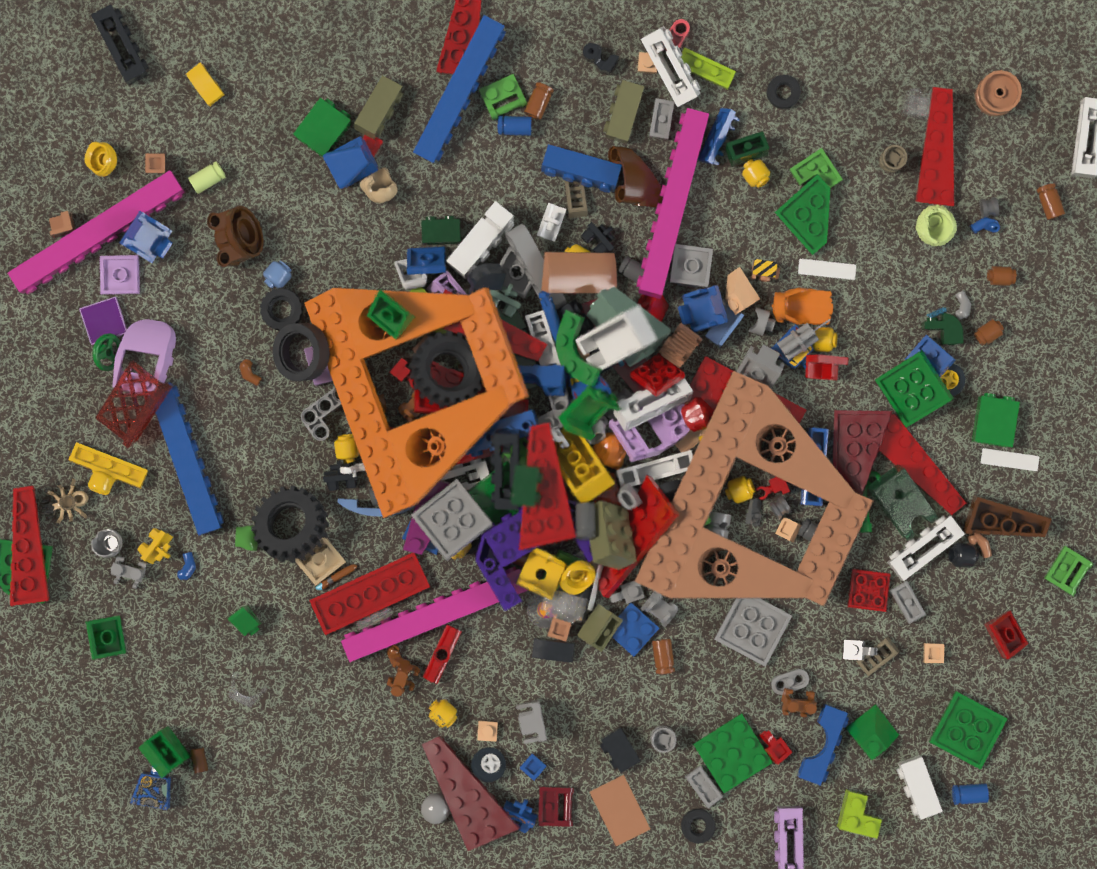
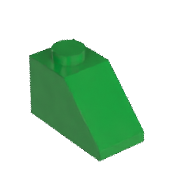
(245, 621)

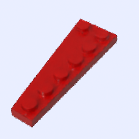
(461, 29)
(937, 161)
(519, 341)
(905, 451)
(28, 565)

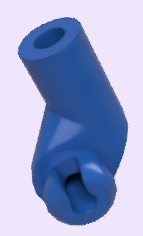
(987, 224)

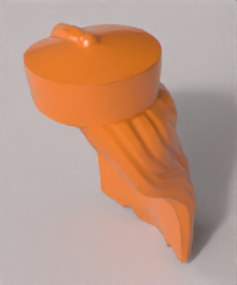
(803, 306)

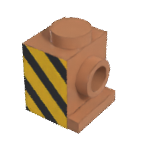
(764, 270)

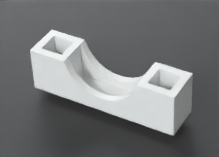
(657, 469)

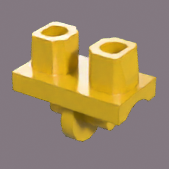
(157, 548)

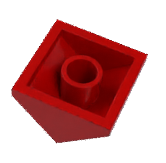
(1006, 634)

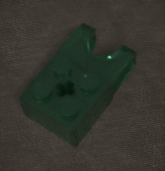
(905, 505)

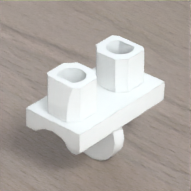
(551, 222)

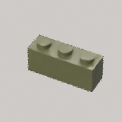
(379, 107)
(623, 111)

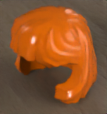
(610, 451)

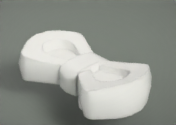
(352, 469)

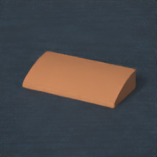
(578, 272)

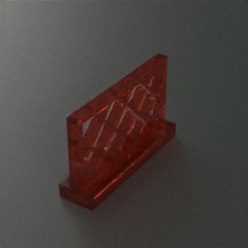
(147, 411)

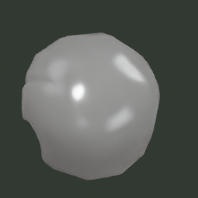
(107, 543)
(435, 808)

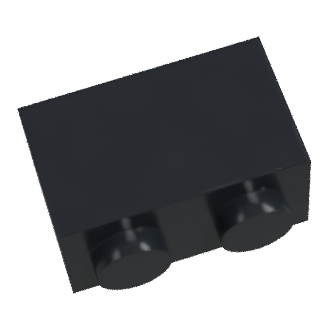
(620, 750)

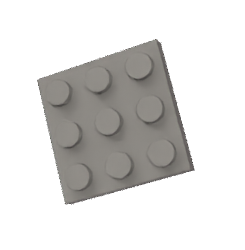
(451, 519)
(753, 628)

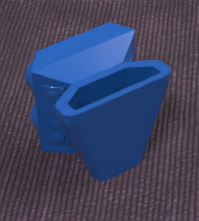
(351, 162)

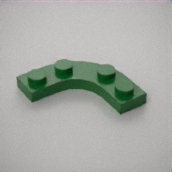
(567, 350)

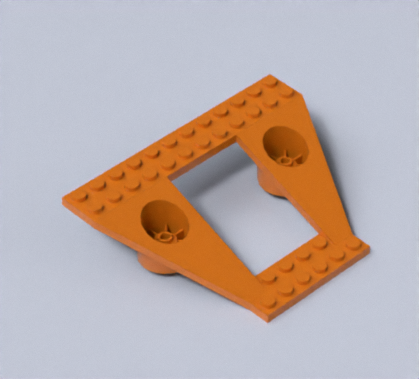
(400, 458)

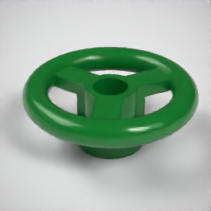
(105, 351)

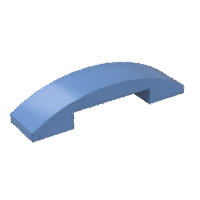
(352, 504)

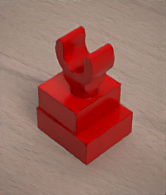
(401, 372)
(775, 486)

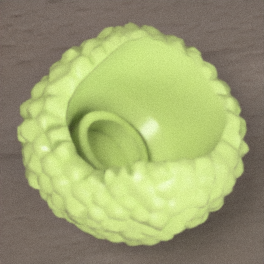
(936, 225)

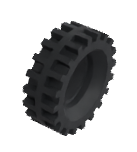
(456, 347)
(305, 540)

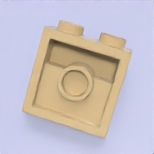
(322, 563)

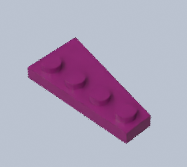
(416, 538)

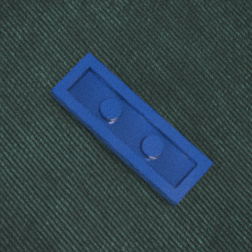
(717, 136)

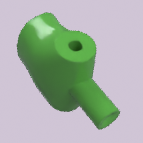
(245, 538)

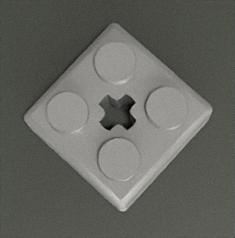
(521, 283)

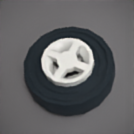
(493, 759)

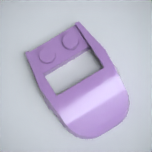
(150, 338)
(668, 427)

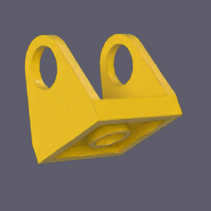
(537, 561)

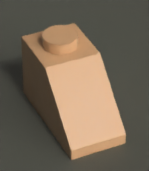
(739, 292)

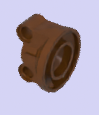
(236, 235)

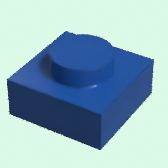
(533, 766)

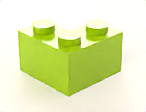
(853, 817)

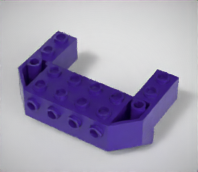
(500, 547)

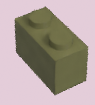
(599, 627)

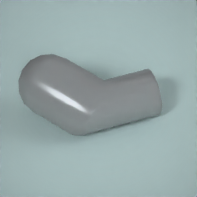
(965, 305)

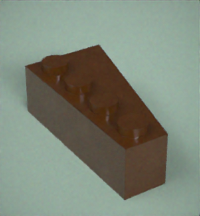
(999, 518)

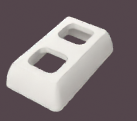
(409, 281)

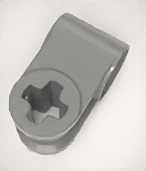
(560, 403)

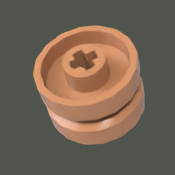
(1006, 85)

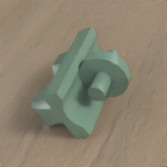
(511, 305)

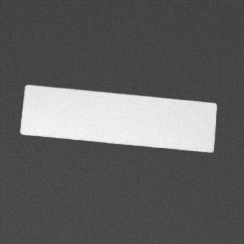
(827, 269)
(1009, 459)
(595, 587)

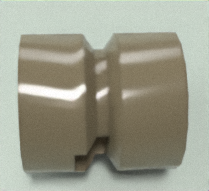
(893, 158)

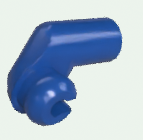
(189, 567)

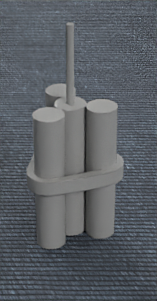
(799, 340)

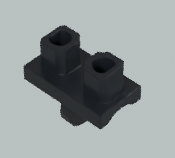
(593, 232)
(333, 476)

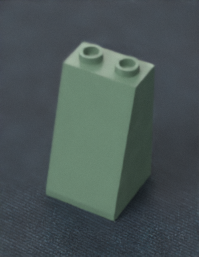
(614, 303)

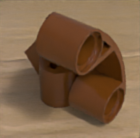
(640, 184)

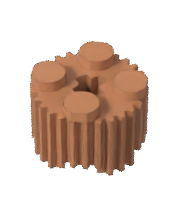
(680, 345)

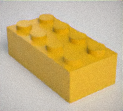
(582, 468)

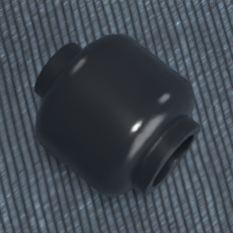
(963, 555)

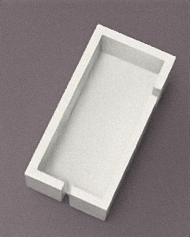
(481, 239)
(617, 338)

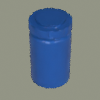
(514, 125)
(970, 794)

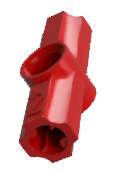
(447, 642)

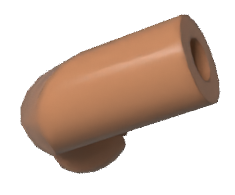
(982, 542)

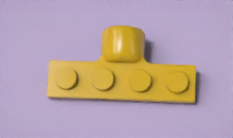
(106, 469)

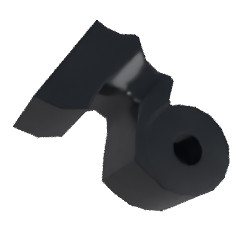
(592, 53)

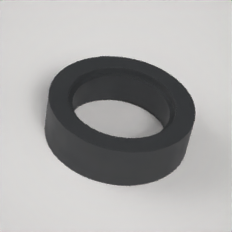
(282, 357)

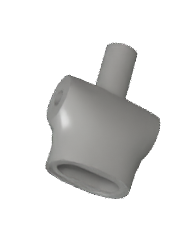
(599, 430)
(629, 496)

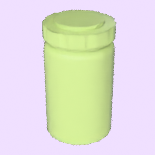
(207, 177)

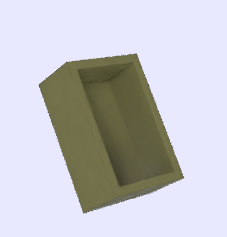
(613, 539)

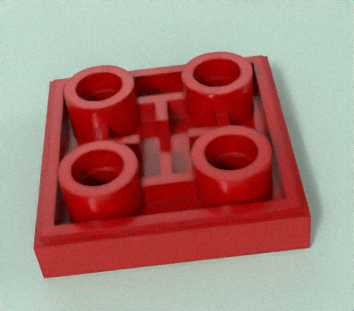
(657, 375)
(868, 590)

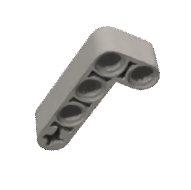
(320, 414)

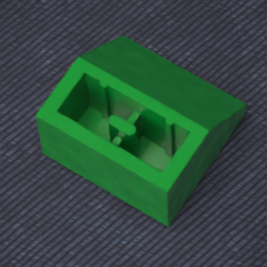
(164, 751)

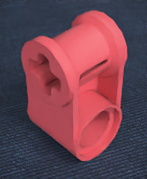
(678, 38)

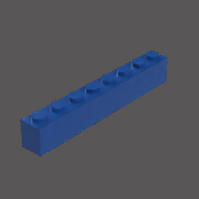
(459, 89)
(187, 464)

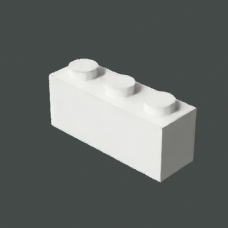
(919, 787)

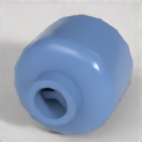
(277, 274)

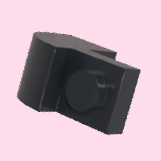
(486, 276)

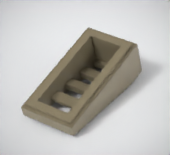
(574, 212)
(894, 651)

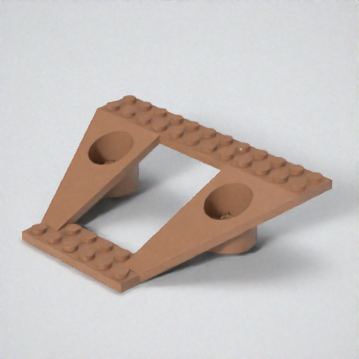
(737, 430)

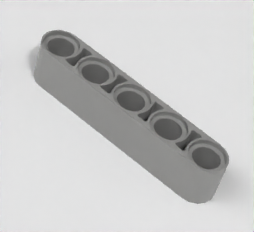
(531, 261)

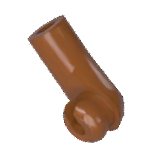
(246, 371)

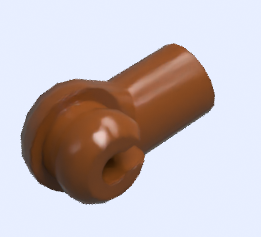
(393, 652)

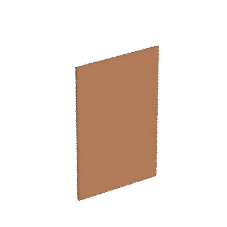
(619, 810)

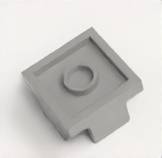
(691, 266)
(761, 366)
(532, 722)

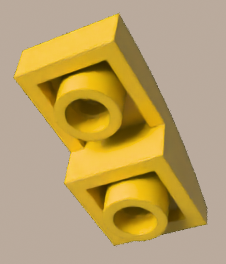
(205, 84)

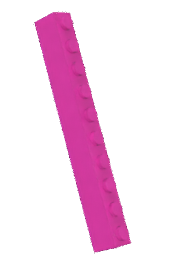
(673, 203)
(95, 233)
(424, 618)

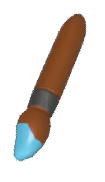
(335, 577)

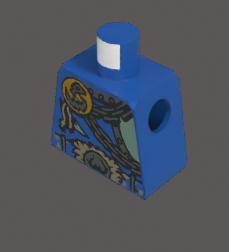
(152, 790)

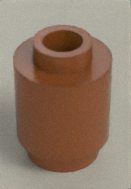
(1001, 276)
(989, 332)

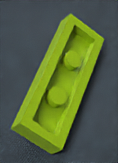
(708, 68)

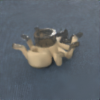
(66, 502)

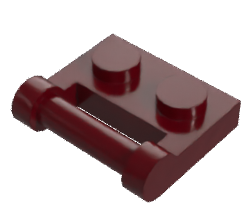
(549, 806)

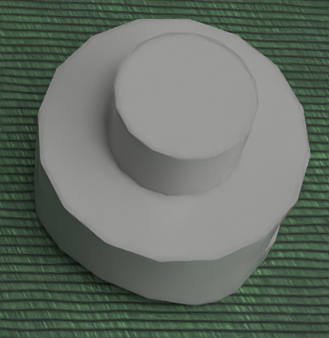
(763, 322)

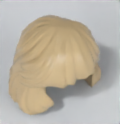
(379, 186)

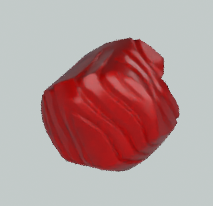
(697, 414)

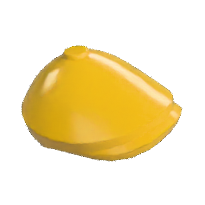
(101, 158)
(577, 577)

